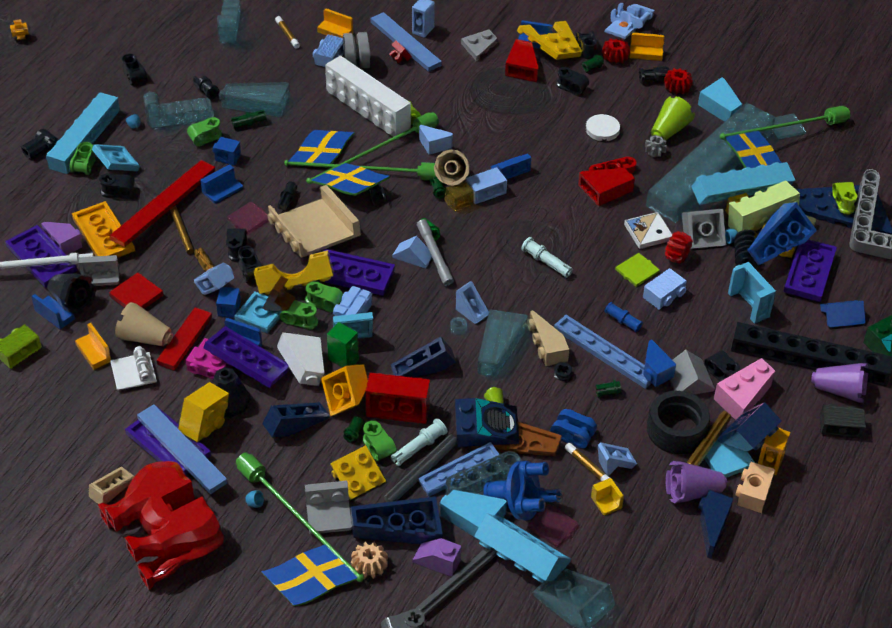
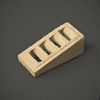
(98, 490)

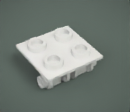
(133, 370)

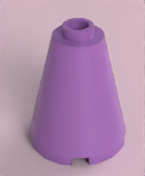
(842, 380)
(692, 482)

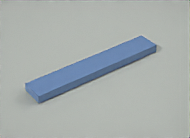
(415, 49)
(602, 350)
(182, 449)

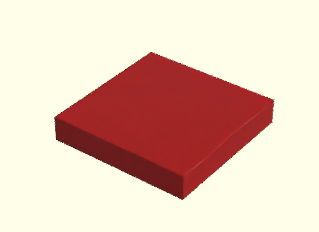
(136, 290)

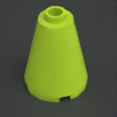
(672, 118)

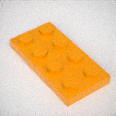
(96, 225)

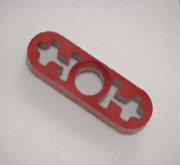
(628, 163)

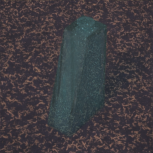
(256, 97)
(499, 340)

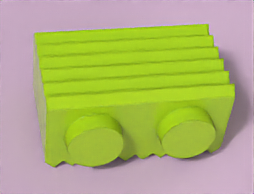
(18, 345)

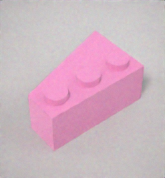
(744, 388)

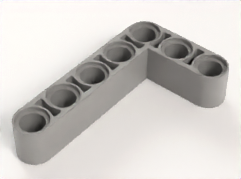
(867, 245)

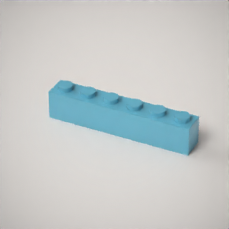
(84, 129)
(732, 183)

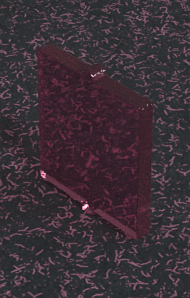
(248, 217)
(552, 525)

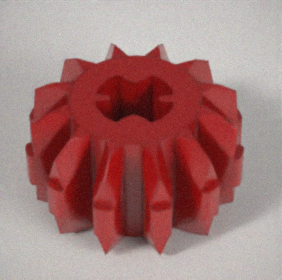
(616, 50)
(678, 81)
(678, 247)

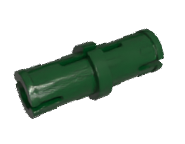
(248, 118)

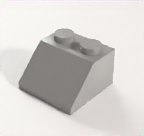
(705, 227)

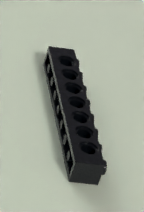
(807, 351)

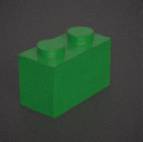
(342, 345)

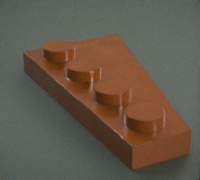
(532, 441)

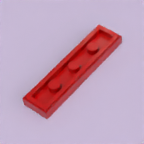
(184, 338)

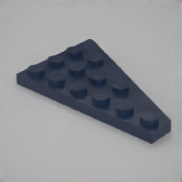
(821, 205)

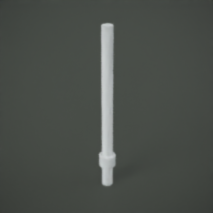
(72, 258)

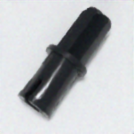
(287, 195)

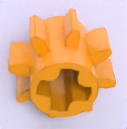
(19, 29)

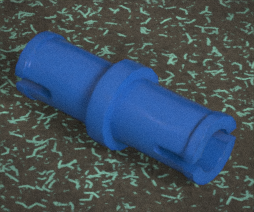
(623, 317)

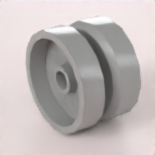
(358, 50)

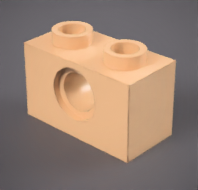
(755, 486)

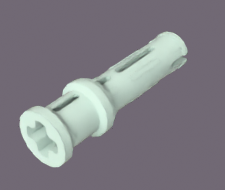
(541, 253)
(425, 437)

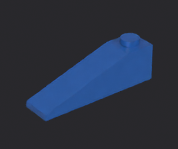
(781, 233)

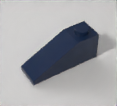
(426, 360)
(292, 418)
(713, 518)

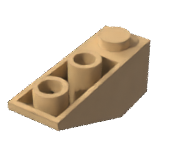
(550, 342)

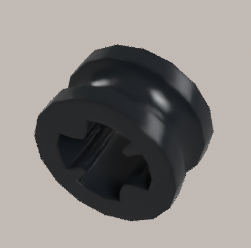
(565, 367)

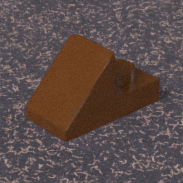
(278, 298)

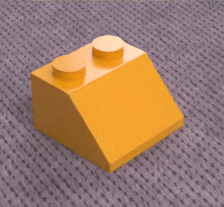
(344, 388)

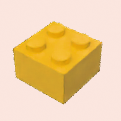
(203, 411)

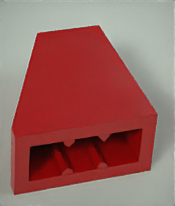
(522, 61)
(606, 184)

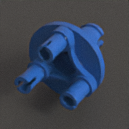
(523, 489)

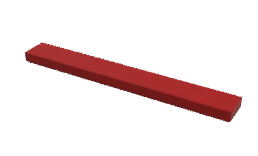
(161, 204)

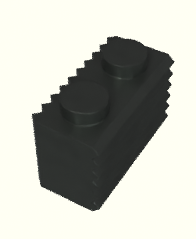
(842, 421)

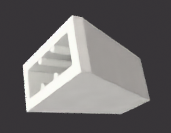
(303, 357)

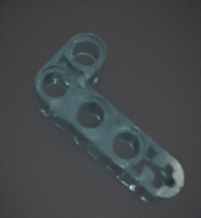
(229, 21)
(175, 112)
(475, 477)

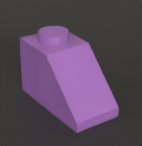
(64, 236)
(439, 556)

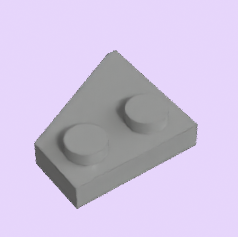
(479, 43)

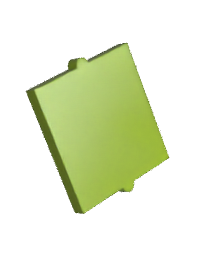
(637, 269)

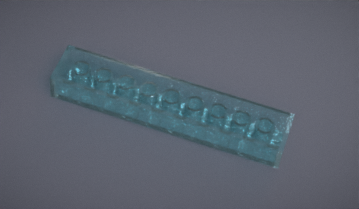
(674, 192)

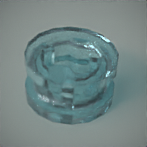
(458, 330)

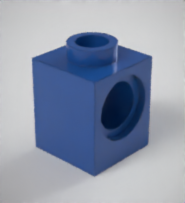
(227, 150)
(228, 302)

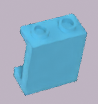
(753, 289)

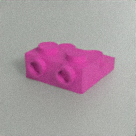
(203, 362)

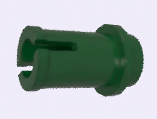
(596, 61)
(438, 189)
(609, 388)
(353, 429)

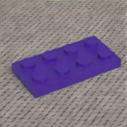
(37, 244)
(810, 270)
(360, 272)
(246, 356)
(150, 444)

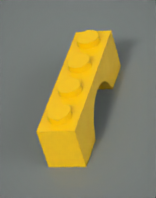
(318, 268)

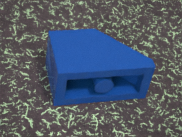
(658, 365)

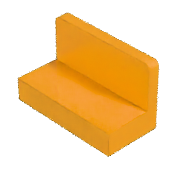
(335, 24)
(646, 46)
(94, 348)

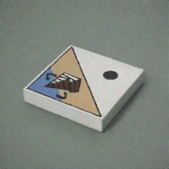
(648, 230)

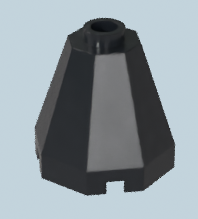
(72, 291)
(238, 394)

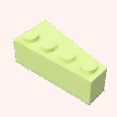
(757, 210)

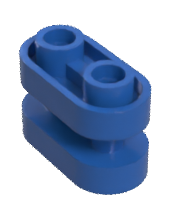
(574, 428)

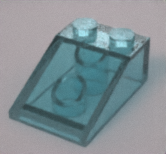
(576, 598)

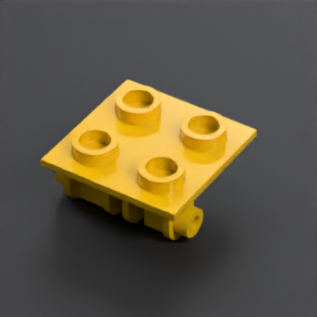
(359, 471)

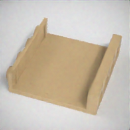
(316, 224)

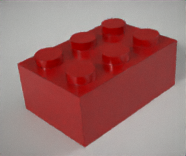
(397, 398)

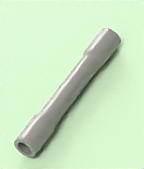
(427, 235)

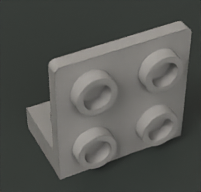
(328, 507)

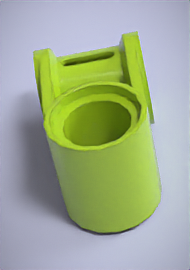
(845, 196)

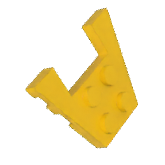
(558, 45)

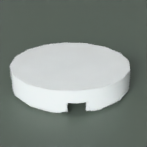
(602, 127)

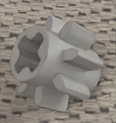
(655, 146)

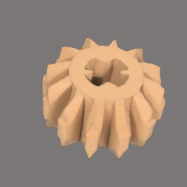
(369, 559)

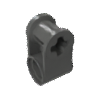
(405, 620)

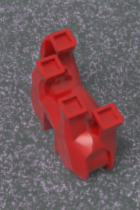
(176, 522)

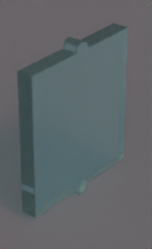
(788, 131)

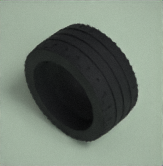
(677, 403)

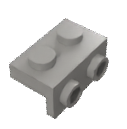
(102, 269)

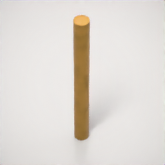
(181, 229)

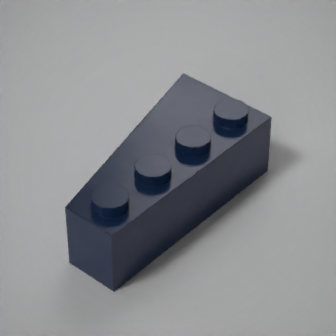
(398, 521)

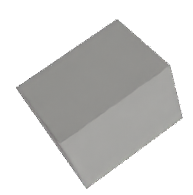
(691, 374)

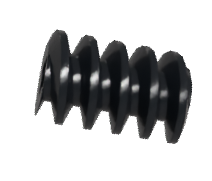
(743, 241)

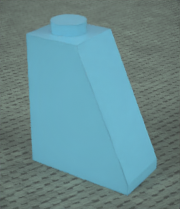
(719, 100)
(469, 509)

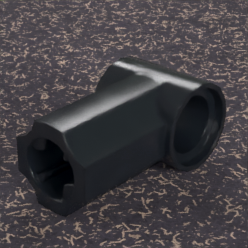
(42, 141)

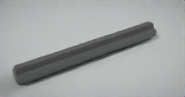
(421, 469)
(456, 580)

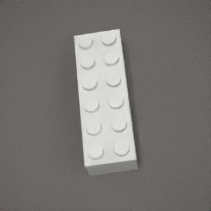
(368, 96)

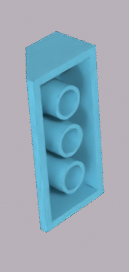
(521, 547)

